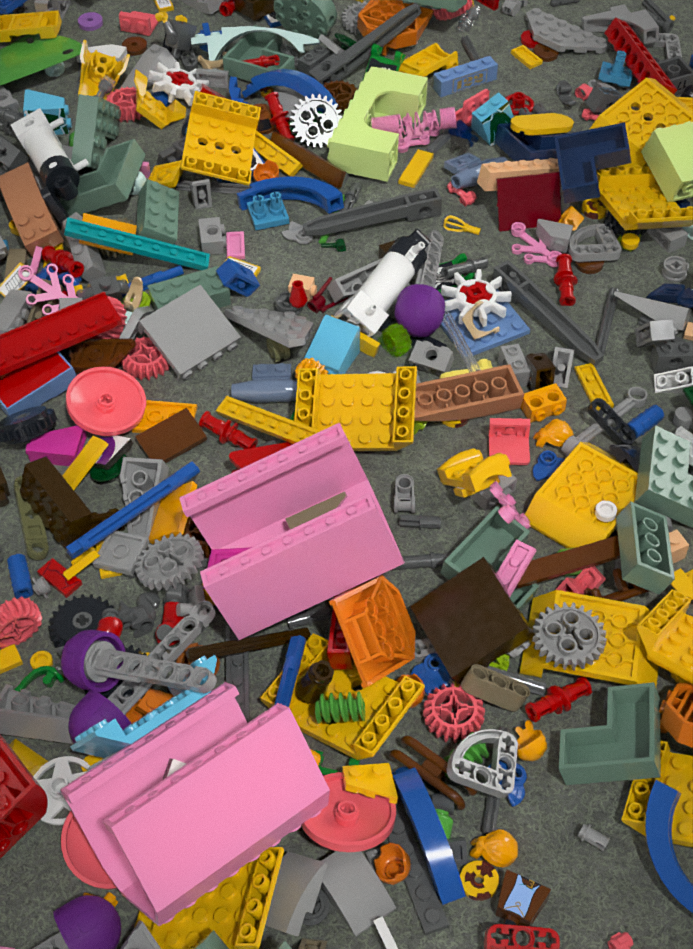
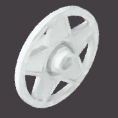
(61, 777)

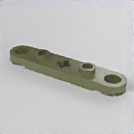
(33, 529)

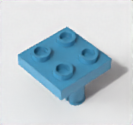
(616, 72)
(268, 211)

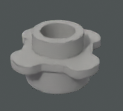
(41, 586)

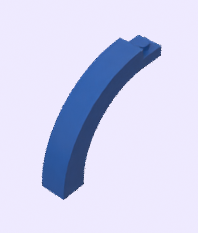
(292, 79)
(296, 189)
(430, 834)
(660, 843)

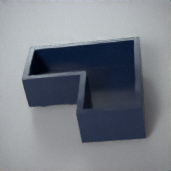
(525, 147)
(584, 153)

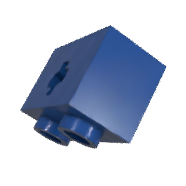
(237, 277)

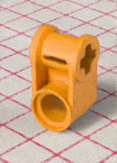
(571, 217)

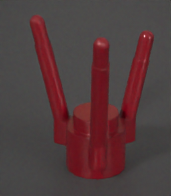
(318, 302)

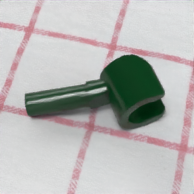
(339, 245)

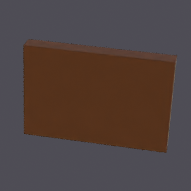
(171, 437)

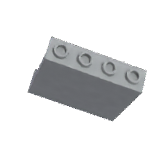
(190, 332)

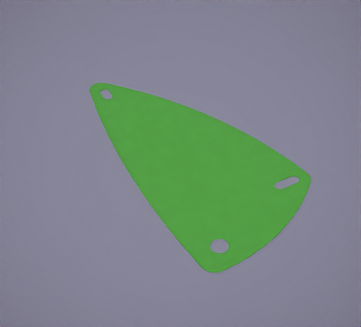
(23, 59)

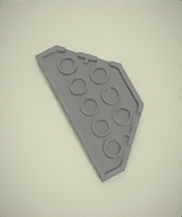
(562, 35)
(279, 326)

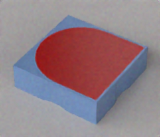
(35, 383)

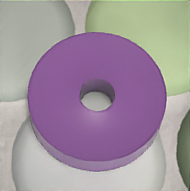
(90, 21)

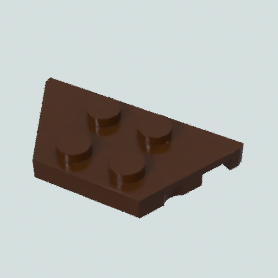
(99, 353)

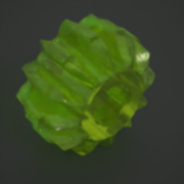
(396, 340)

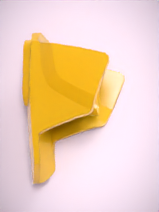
(92, 66)

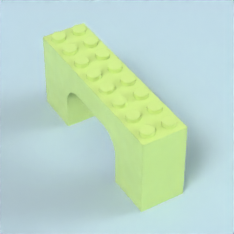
(372, 151)
(671, 160)

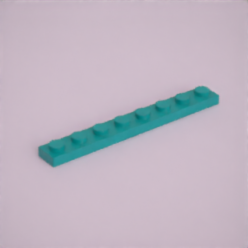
(136, 244)

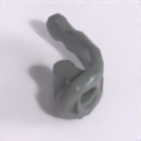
(564, 93)

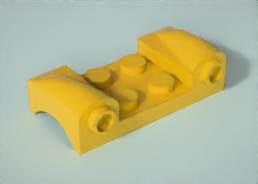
(45, 23)
(429, 60)
(470, 470)

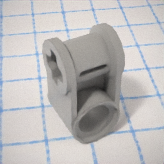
(404, 497)

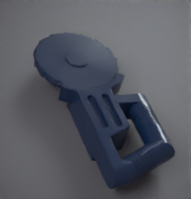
(673, 294)

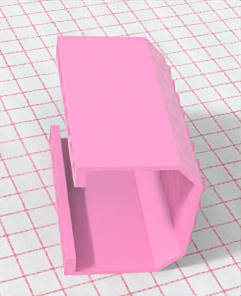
(299, 565)
(210, 818)

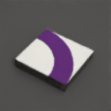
(116, 449)

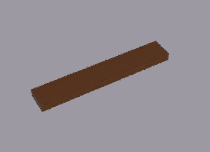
(310, 160)
(570, 561)

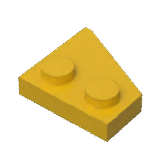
(370, 780)

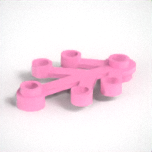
(424, 139)
(548, 257)
(53, 291)
(508, 510)

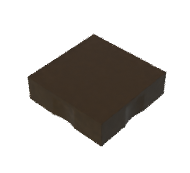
(472, 619)

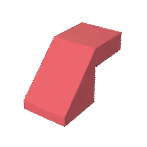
(588, 578)

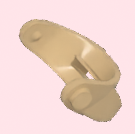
(207, 64)
(135, 292)
(468, 321)

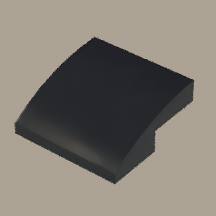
(627, 454)

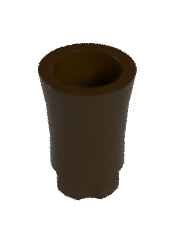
(315, 681)

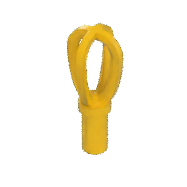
(466, 227)

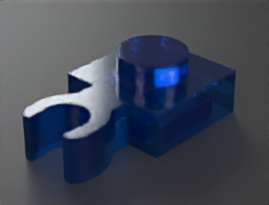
(463, 131)

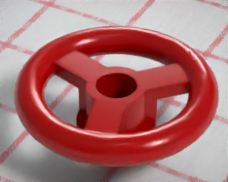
(518, 102)

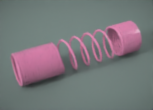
(391, 122)

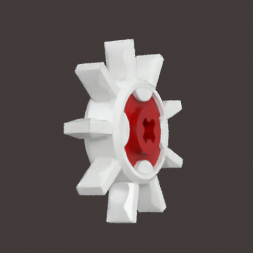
(175, 82)
(473, 290)

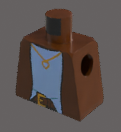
(520, 900)

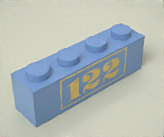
(465, 76)

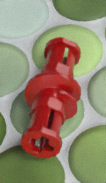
(278, 115)
(63, 260)
(565, 280)
(227, 432)
(558, 699)

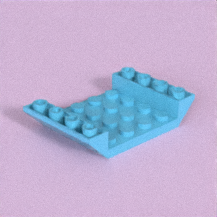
(108, 737)

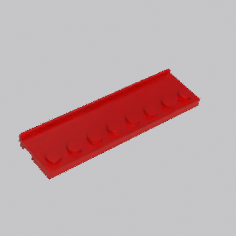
(56, 332)

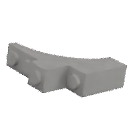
(639, 21)

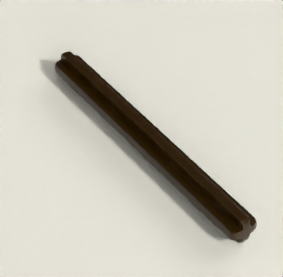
(245, 644)

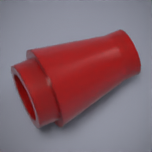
(227, 8)
(298, 295)

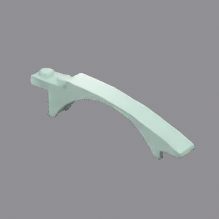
(218, 42)

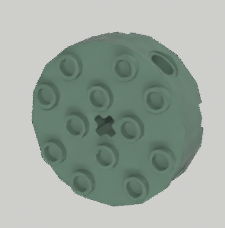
(306, 16)

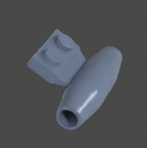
(467, 169)
(268, 385)

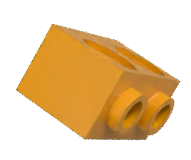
(543, 403)

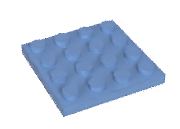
(510, 329)

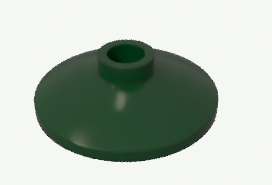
(345, 41)
(103, 475)

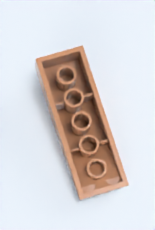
(29, 209)
(468, 395)

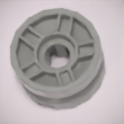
(675, 269)

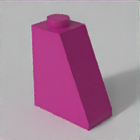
(58, 445)

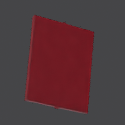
(528, 199)

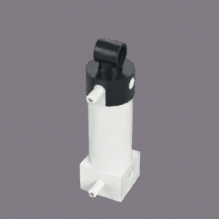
(48, 155)
(385, 283)

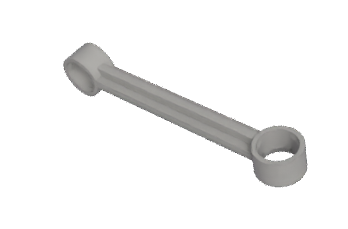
(595, 429)

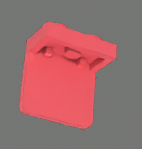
(137, 22)
(471, 105)
(510, 438)

